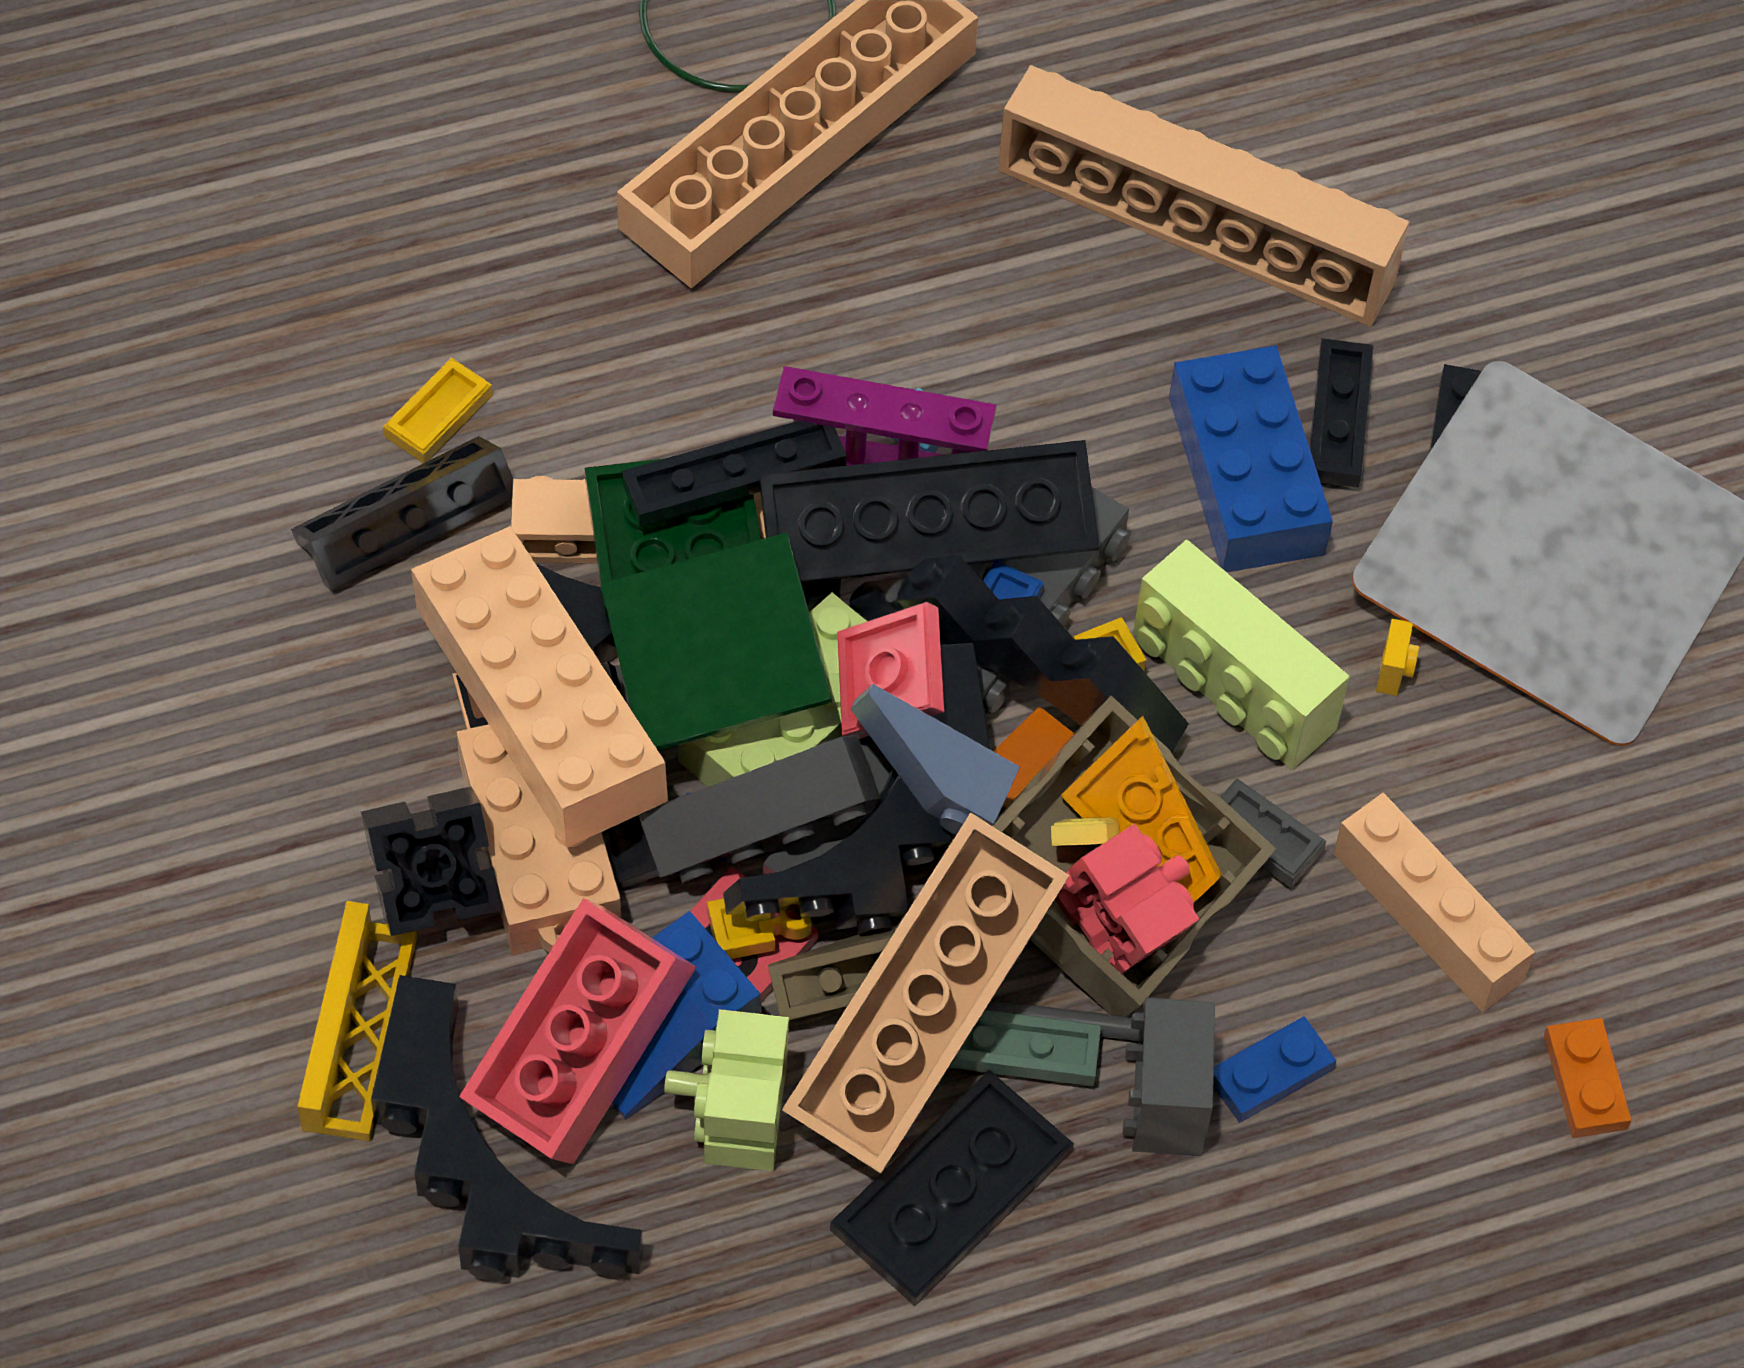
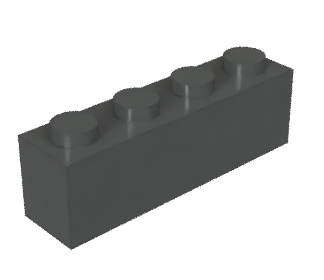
(760, 806)

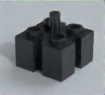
(431, 860)

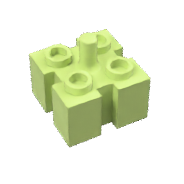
(739, 1089)

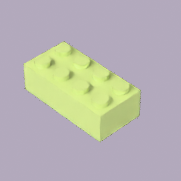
(1239, 655)
(759, 744)

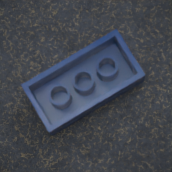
(1250, 459)

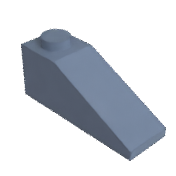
(937, 763)

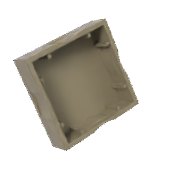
(1029, 818)

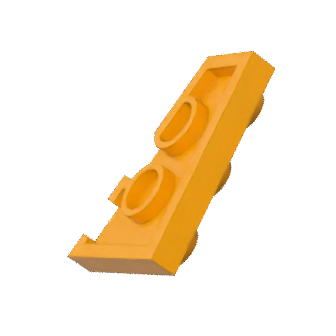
(1139, 789)

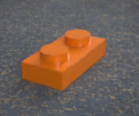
(1587, 1077)

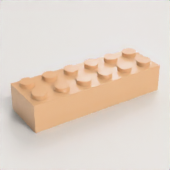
(540, 686)
(925, 992)

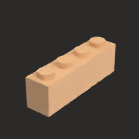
(1433, 902)

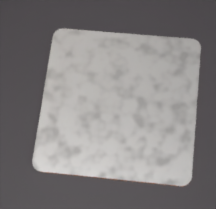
(1556, 552)

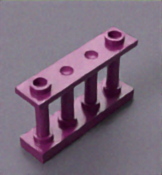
(883, 411)

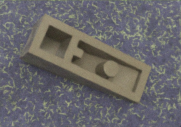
(826, 975)

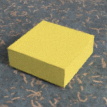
(1084, 831)

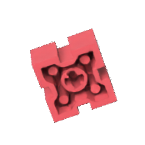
(1127, 899)

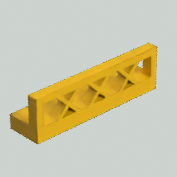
(334, 1022)

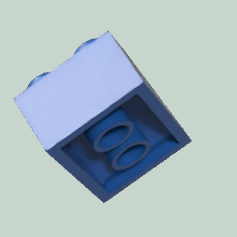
(680, 1038)

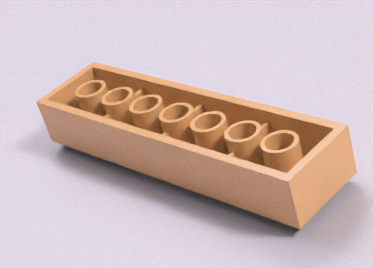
(791, 130)
(1201, 195)

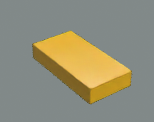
(437, 410)

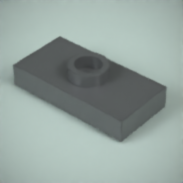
(1294, 842)

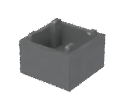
(1171, 1076)

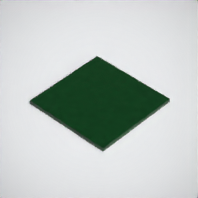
(716, 642)

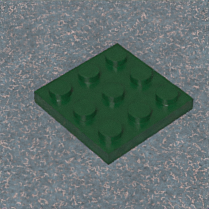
(628, 549)

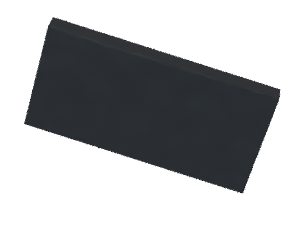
(951, 1187)

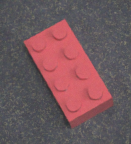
(577, 1032)

